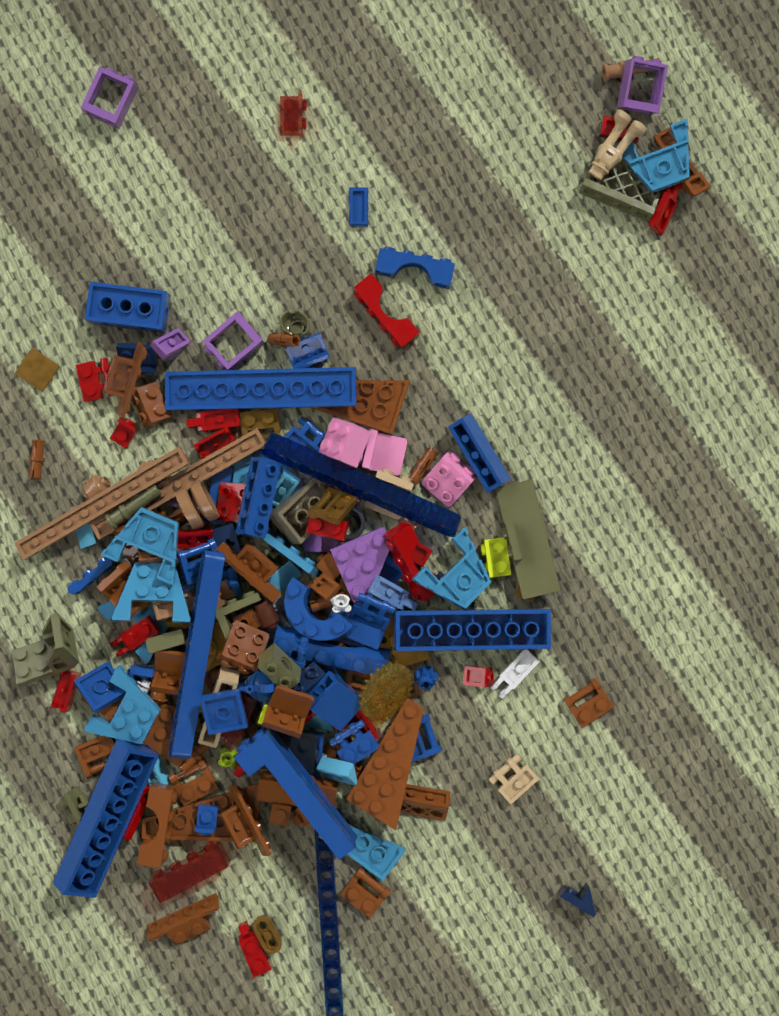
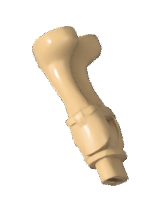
(609, 156)

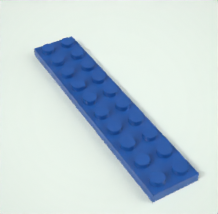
(261, 389)

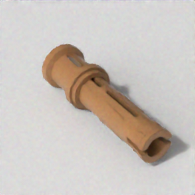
(616, 70)

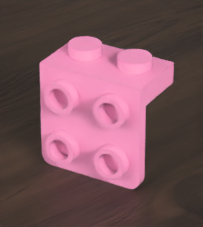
(384, 452)
(449, 478)

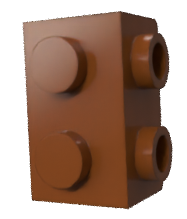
(150, 404)

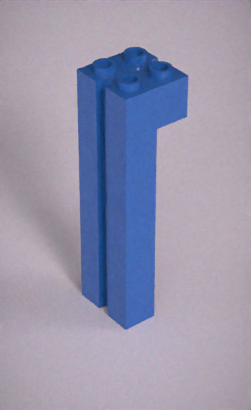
(270, 750)

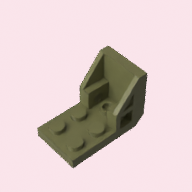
(48, 656)

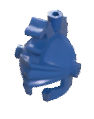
(258, 687)

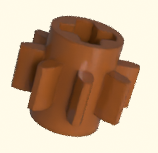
(299, 818)

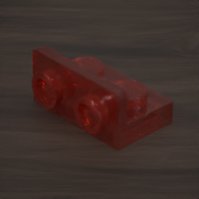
(291, 115)

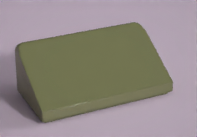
(166, 640)

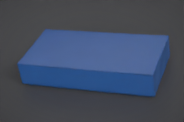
(358, 206)

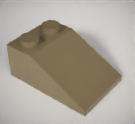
(292, 515)

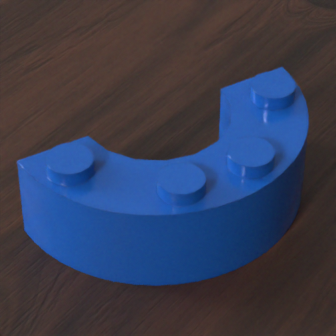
(305, 622)

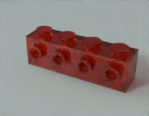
(189, 871)

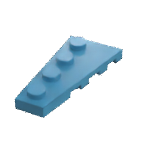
(375, 853)

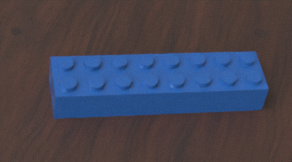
(471, 629)
(105, 819)

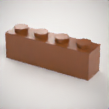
(273, 792)

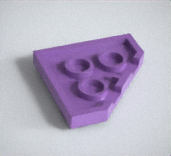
(361, 560)

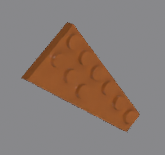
(385, 776)

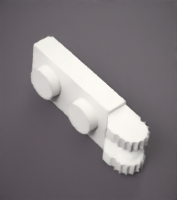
(515, 672)

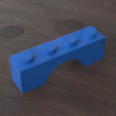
(392, 261)

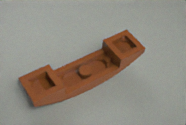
(696, 182)

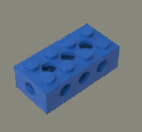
(140, 298)

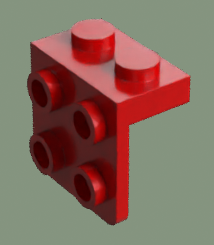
(230, 501)

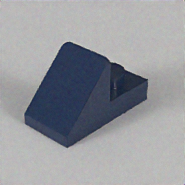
(582, 901)

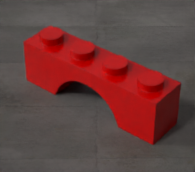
(401, 330)
(402, 542)

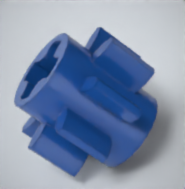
(425, 677)

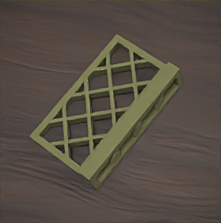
(620, 200)

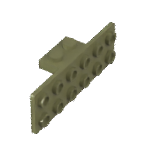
(527, 539)

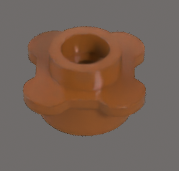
(158, 698)

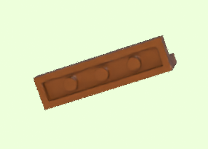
(428, 799)

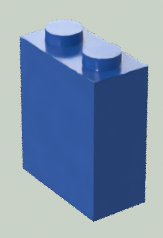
(335, 701)

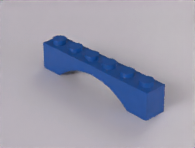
(355, 659)

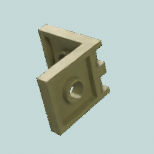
(223, 614)

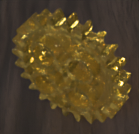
(386, 691)

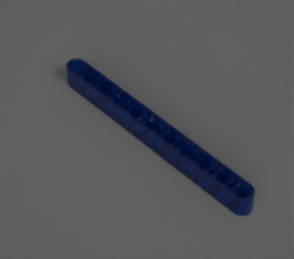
(361, 484)
(332, 1000)

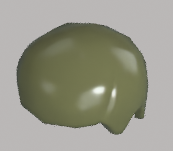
(295, 323)

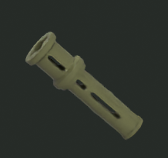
(126, 511)

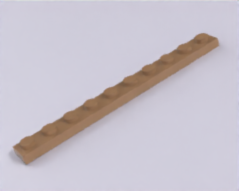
(200, 470)
(102, 503)

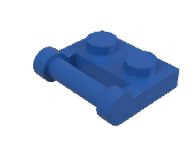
(191, 569)
(420, 751)

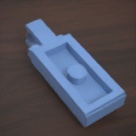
(392, 593)

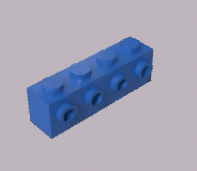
(479, 452)
(258, 497)

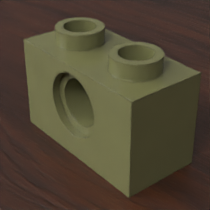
(279, 667)

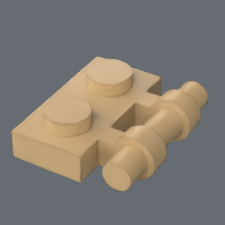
(518, 782)

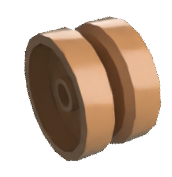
(197, 504)

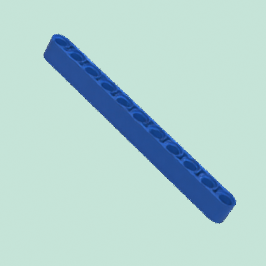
(196, 654)

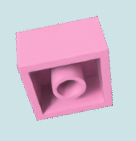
(344, 442)

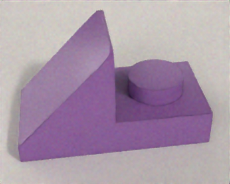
(170, 344)
(318, 543)

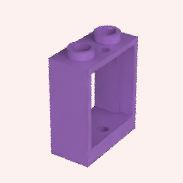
(657, 89)
(104, 116)
(257, 342)

